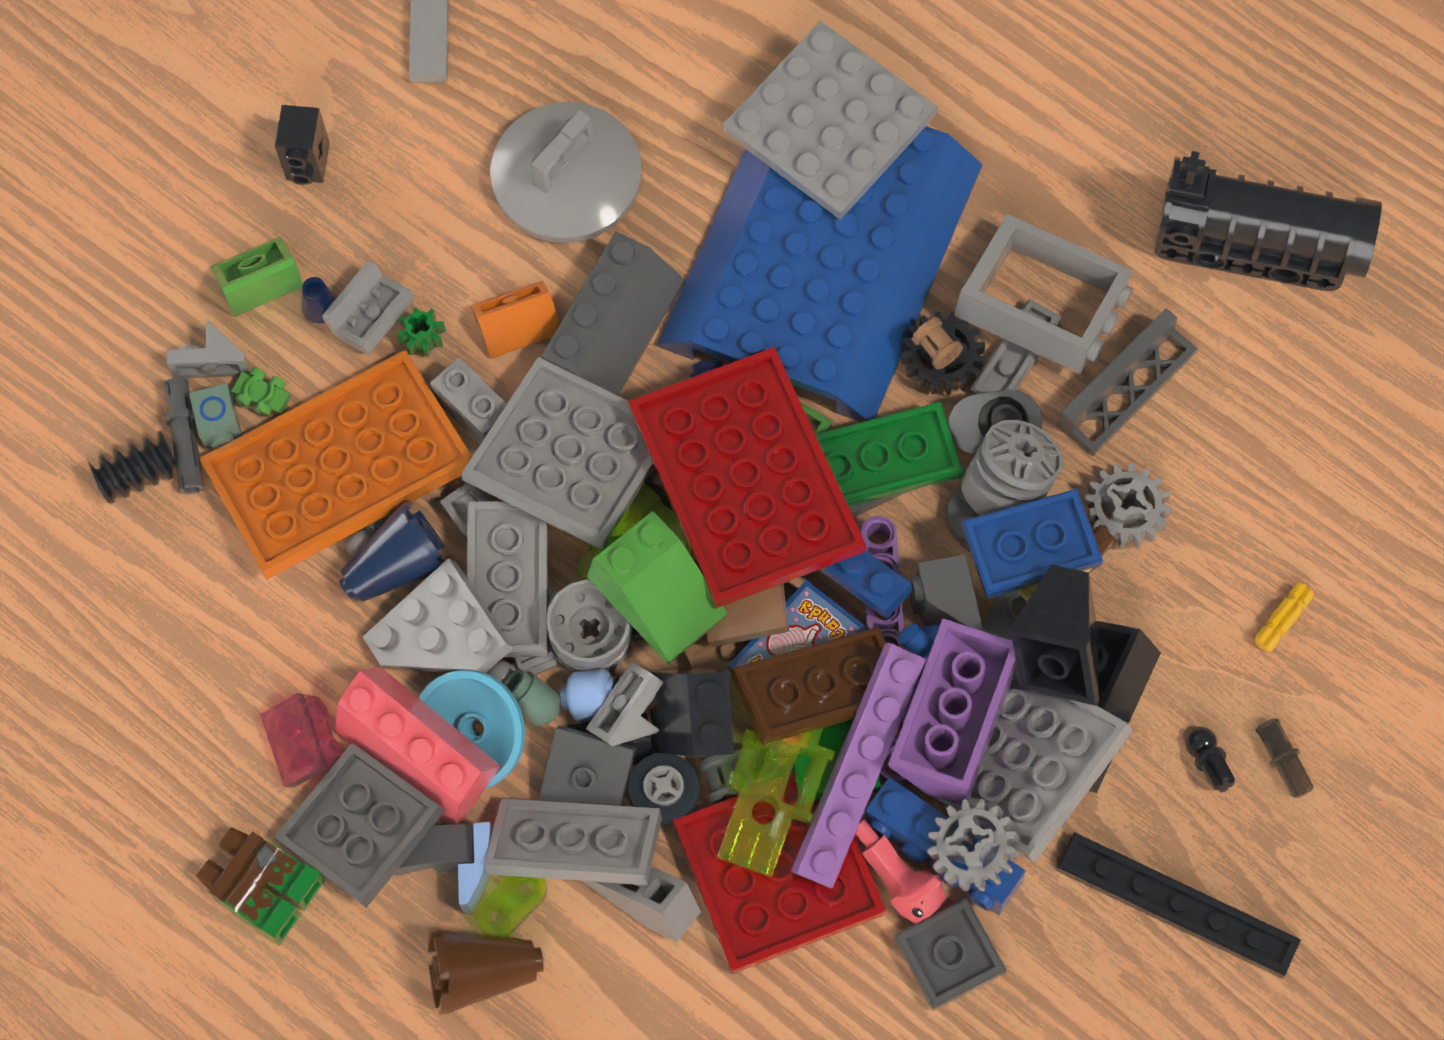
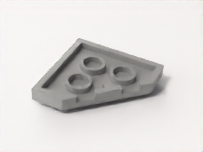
(439, 628)

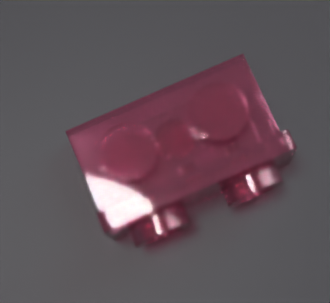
(300, 738)

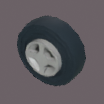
(663, 775)

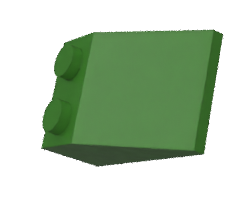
(656, 587)

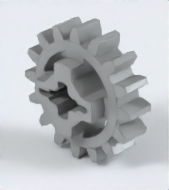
(1138, 515)
(957, 846)

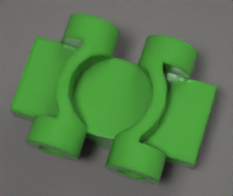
(263, 395)

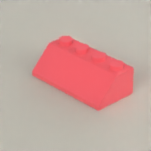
(414, 742)

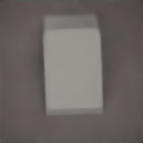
(218, 359)
(620, 714)

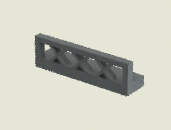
(1116, 373)

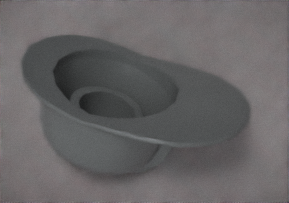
(977, 413)

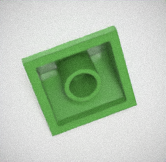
(257, 276)

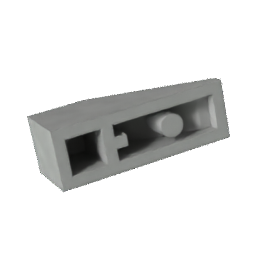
(661, 905)

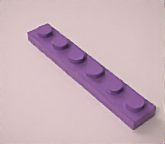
(858, 765)

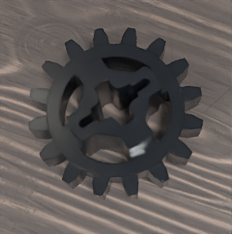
(964, 364)

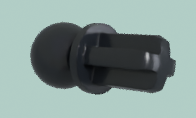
(1210, 759)

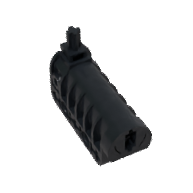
(1264, 228)

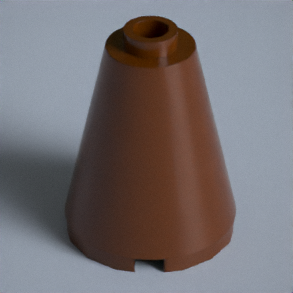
(478, 967)

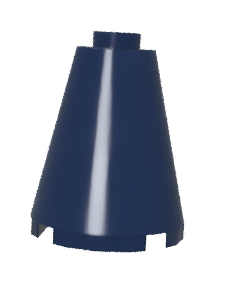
(394, 556)

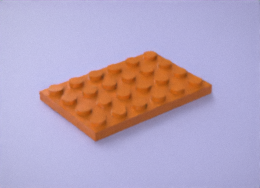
(336, 463)

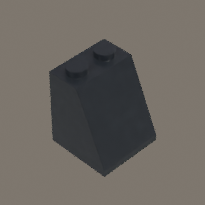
(1059, 638)
(693, 712)

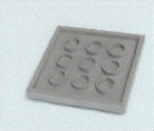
(830, 119)
(563, 454)
(1043, 763)

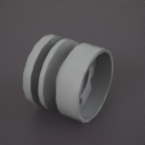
(1011, 467)
(582, 607)

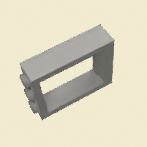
(1026, 329)

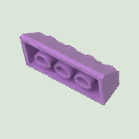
(954, 711)

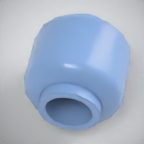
(586, 693)

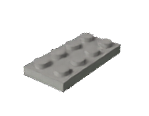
(511, 572)
(573, 841)

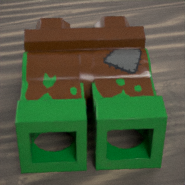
(246, 880)

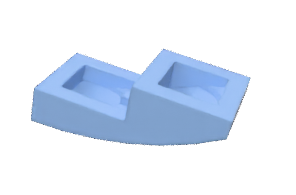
(472, 876)

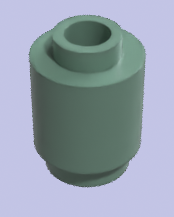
(536, 699)

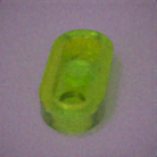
(509, 901)

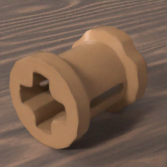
(937, 343)

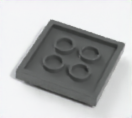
(359, 824)

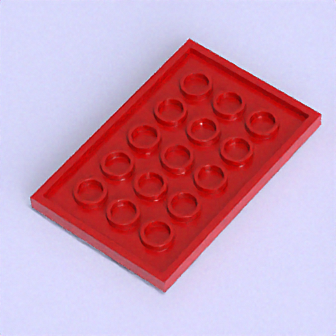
(746, 477)

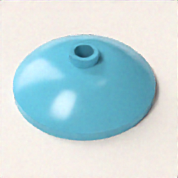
(472, 696)

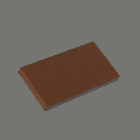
(808, 685)

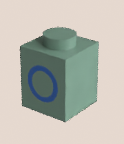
(215, 416)

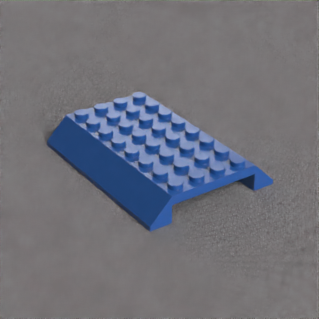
(820, 286)

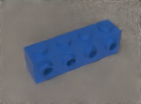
(909, 821)

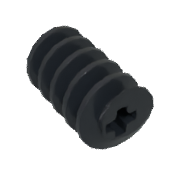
(134, 468)

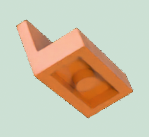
(517, 319)

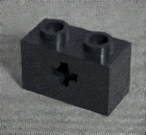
(302, 144)

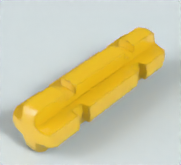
(1284, 617)

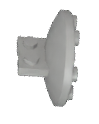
(566, 172)

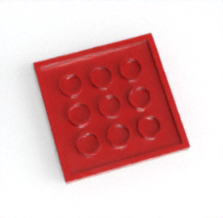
(777, 914)

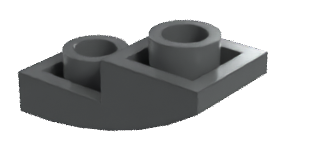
(441, 849)

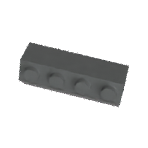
(615, 314)

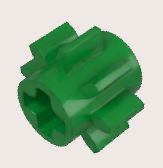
(419, 322)

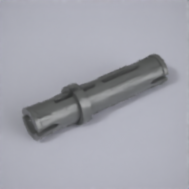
(182, 426)

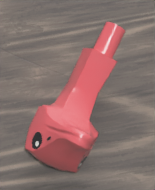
(911, 892)

